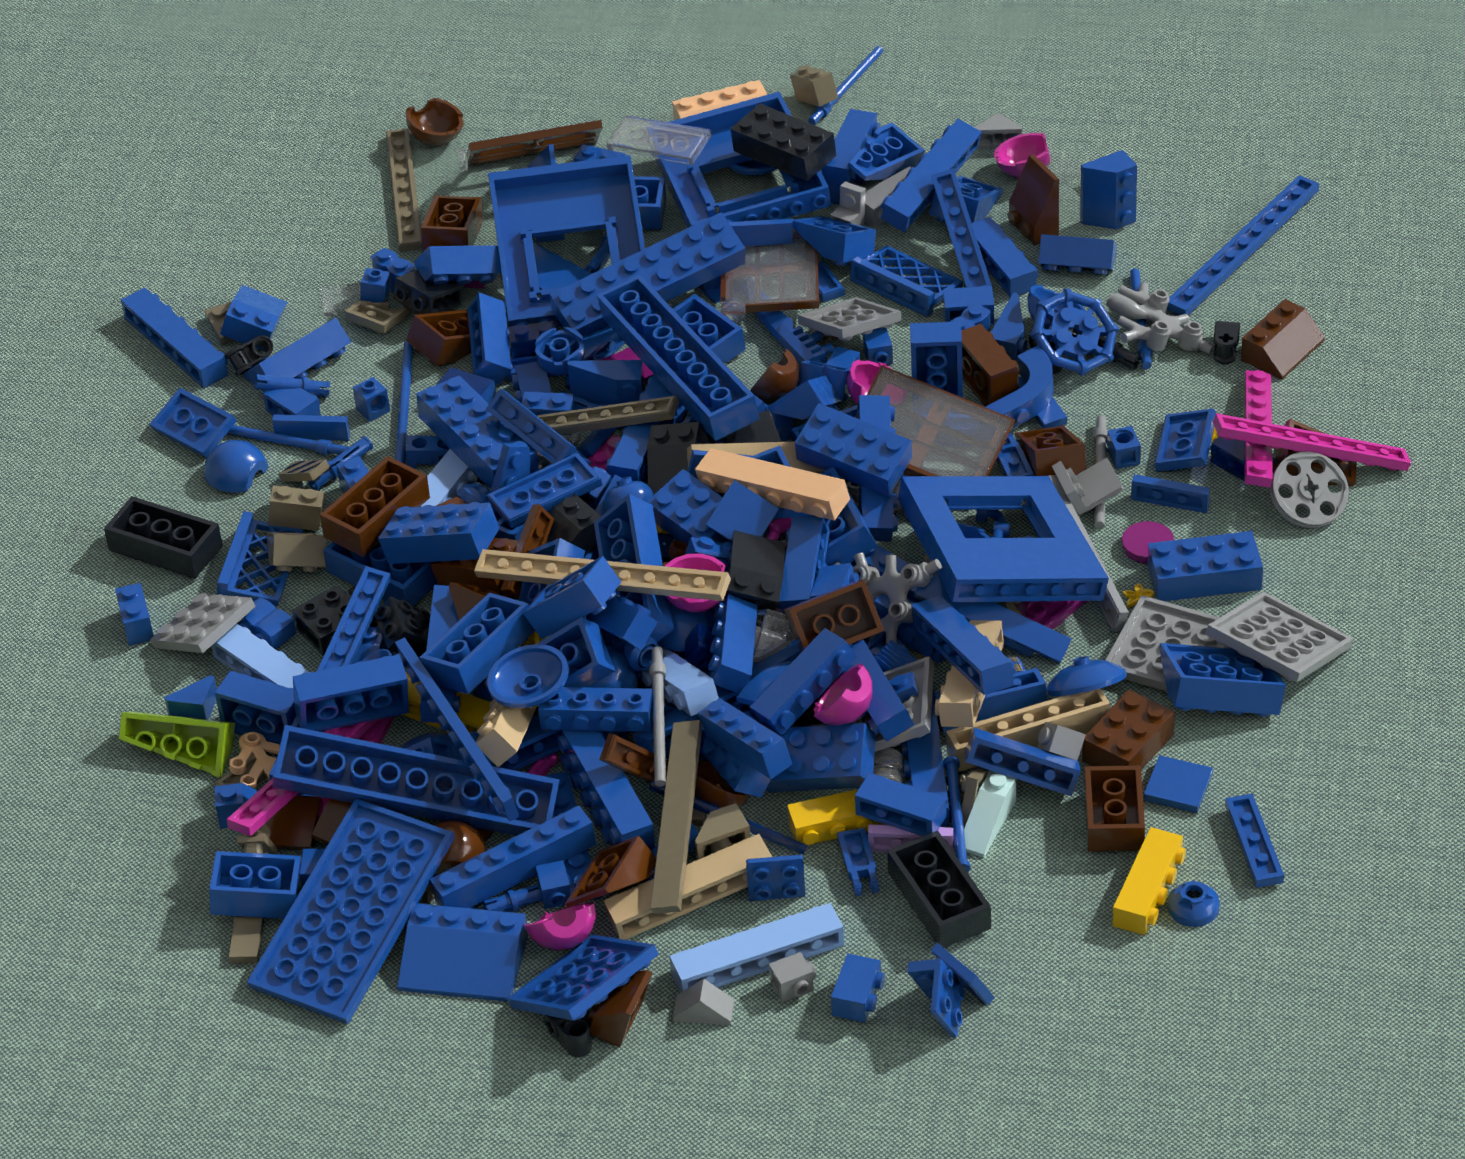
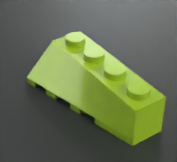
(188, 740)

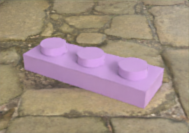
(887, 837)

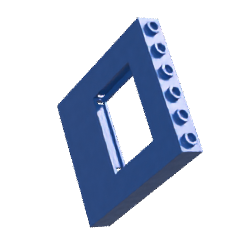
(692, 191)
(558, 202)
(1003, 569)

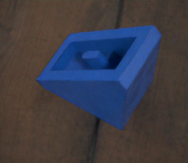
(194, 700)

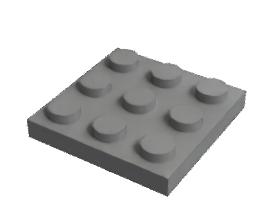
(849, 318)
(202, 622)

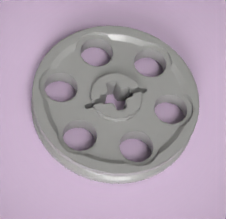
(1315, 481)

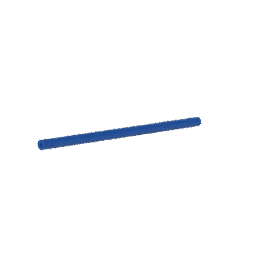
(404, 402)

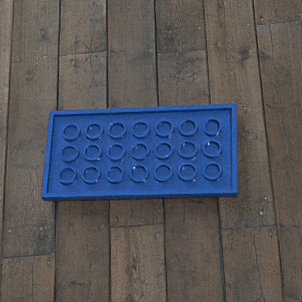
(351, 911)

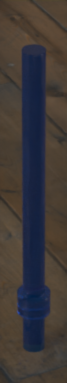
(755, 828)

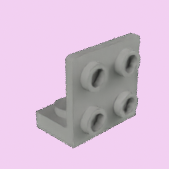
(1089, 486)

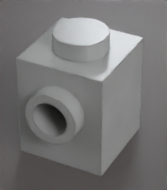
(1060, 740)
(792, 977)

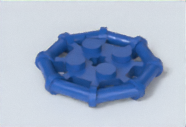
(1077, 319)

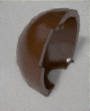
(435, 123)
(777, 379)
(715, 789)
(466, 845)

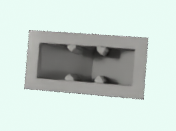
(997, 130)
(704, 1005)

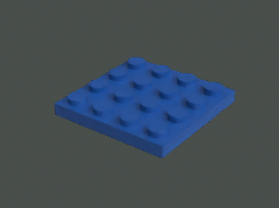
(583, 977)

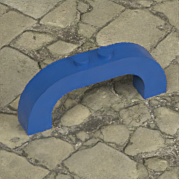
(1035, 394)

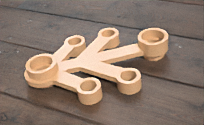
(254, 744)

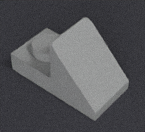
(851, 204)

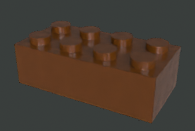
(368, 506)

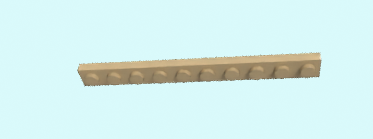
(633, 577)

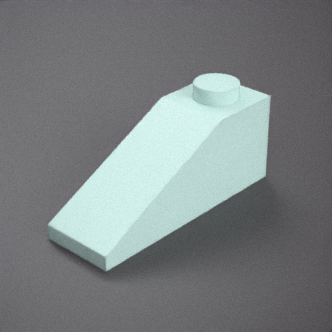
(989, 812)

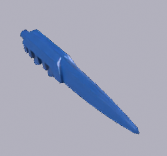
(794, 339)

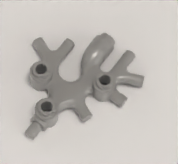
(1154, 309)
(895, 587)

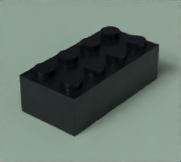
(783, 142)
(163, 537)
(939, 889)

